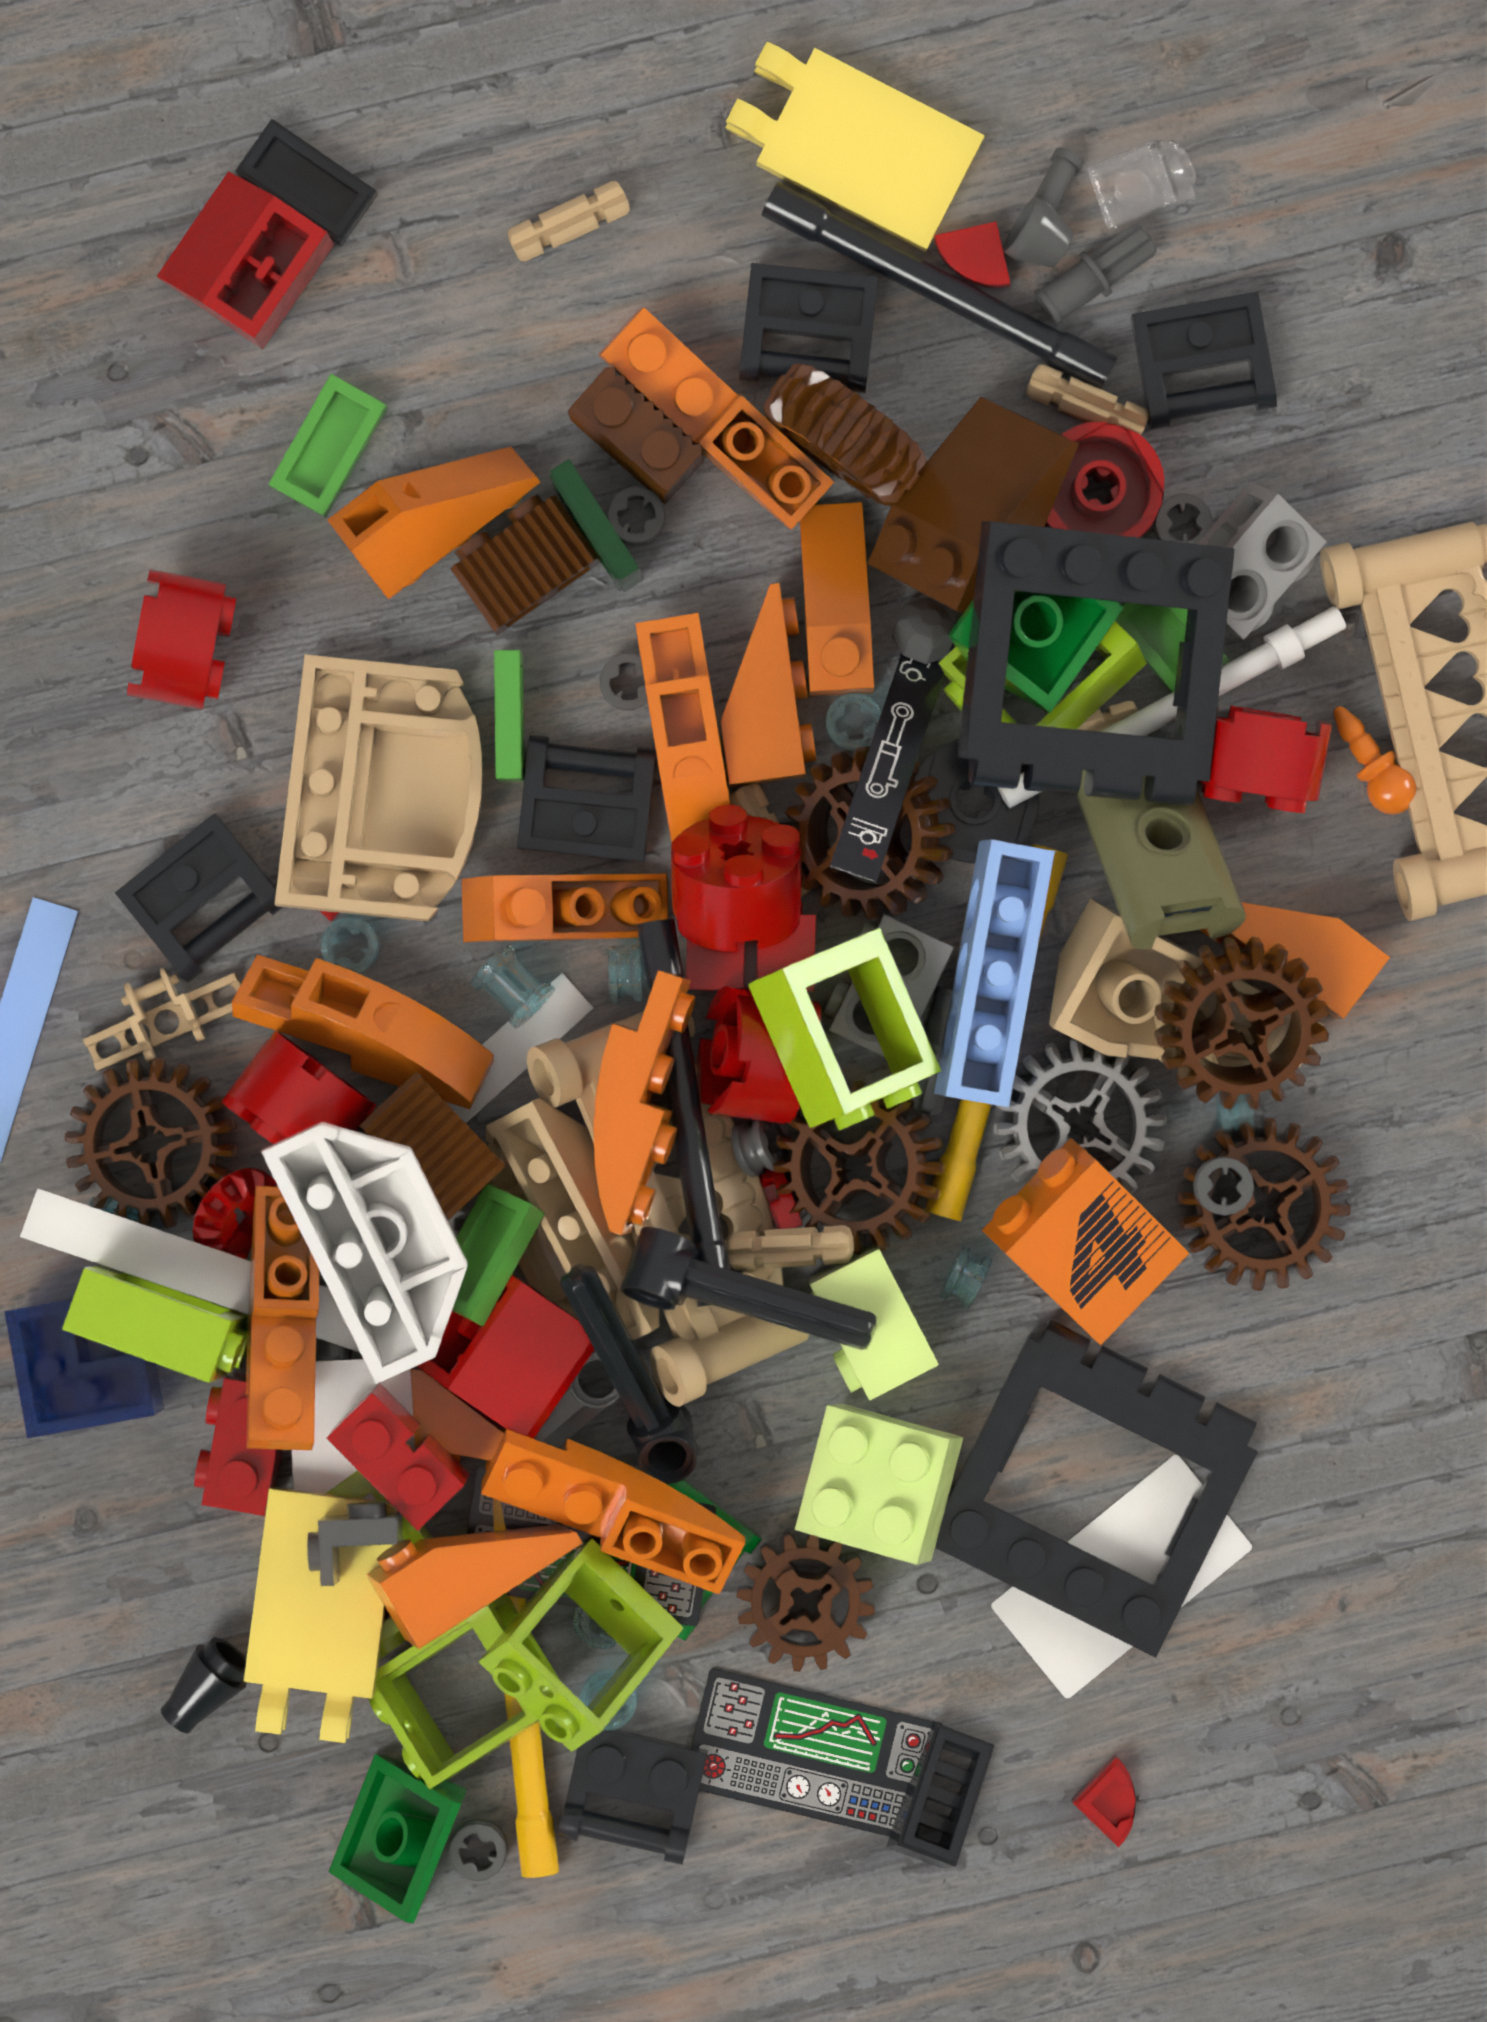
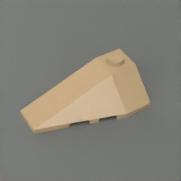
(1111, 990)

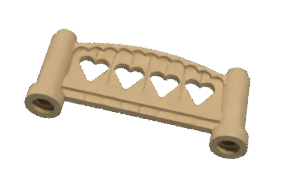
(1393, 586)
(706, 1339)

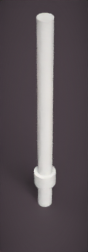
(1279, 649)

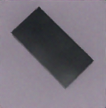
(307, 181)

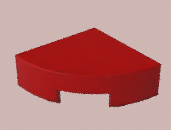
(975, 254)
(780, 1205)
(1109, 1800)

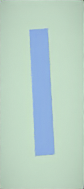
(28, 1000)

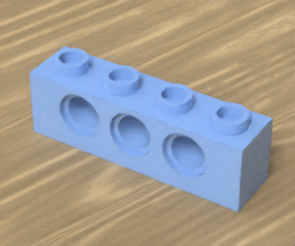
(994, 972)

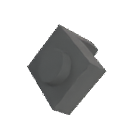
(363, 1525)

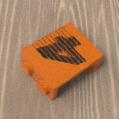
(1085, 1240)

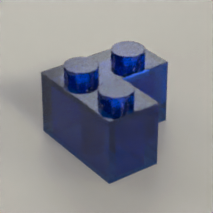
(64, 1386)

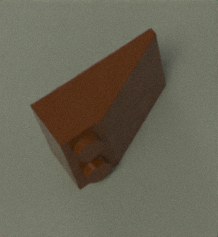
(985, 470)

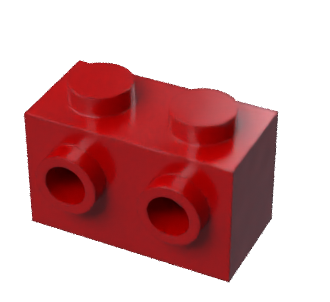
(232, 1473)

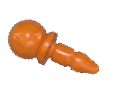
(1388, 785)

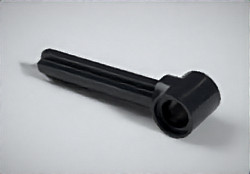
(668, 1271)
(651, 1415)

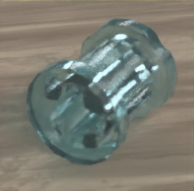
(512, 986)

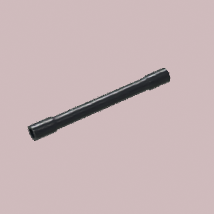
(818, 224)
(661, 952)

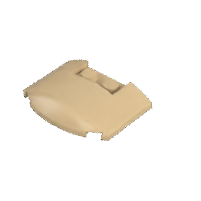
(379, 789)

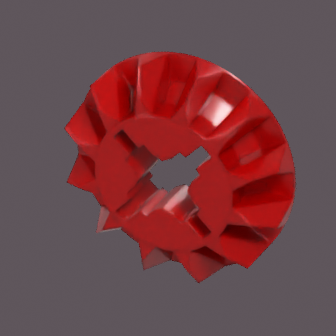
(215, 1218)

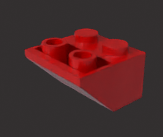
(246, 258)
(516, 1361)

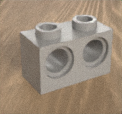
(1262, 574)
(920, 983)

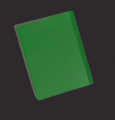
(1047, 642)
(396, 1836)

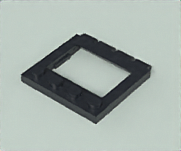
(1101, 569)
(1056, 1569)

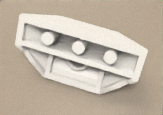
(373, 1240)

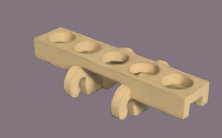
(179, 1004)

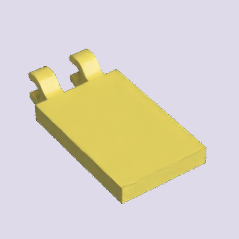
(859, 144)
(307, 1631)

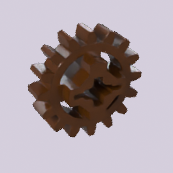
(822, 1623)

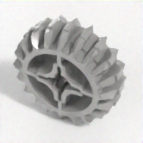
(1110, 1077)

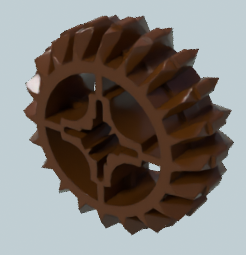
(844, 434)
(905, 876)
(1263, 1010)
(142, 1115)
(841, 1191)
(1292, 1251)

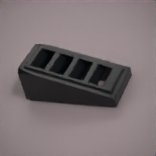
(911, 1812)

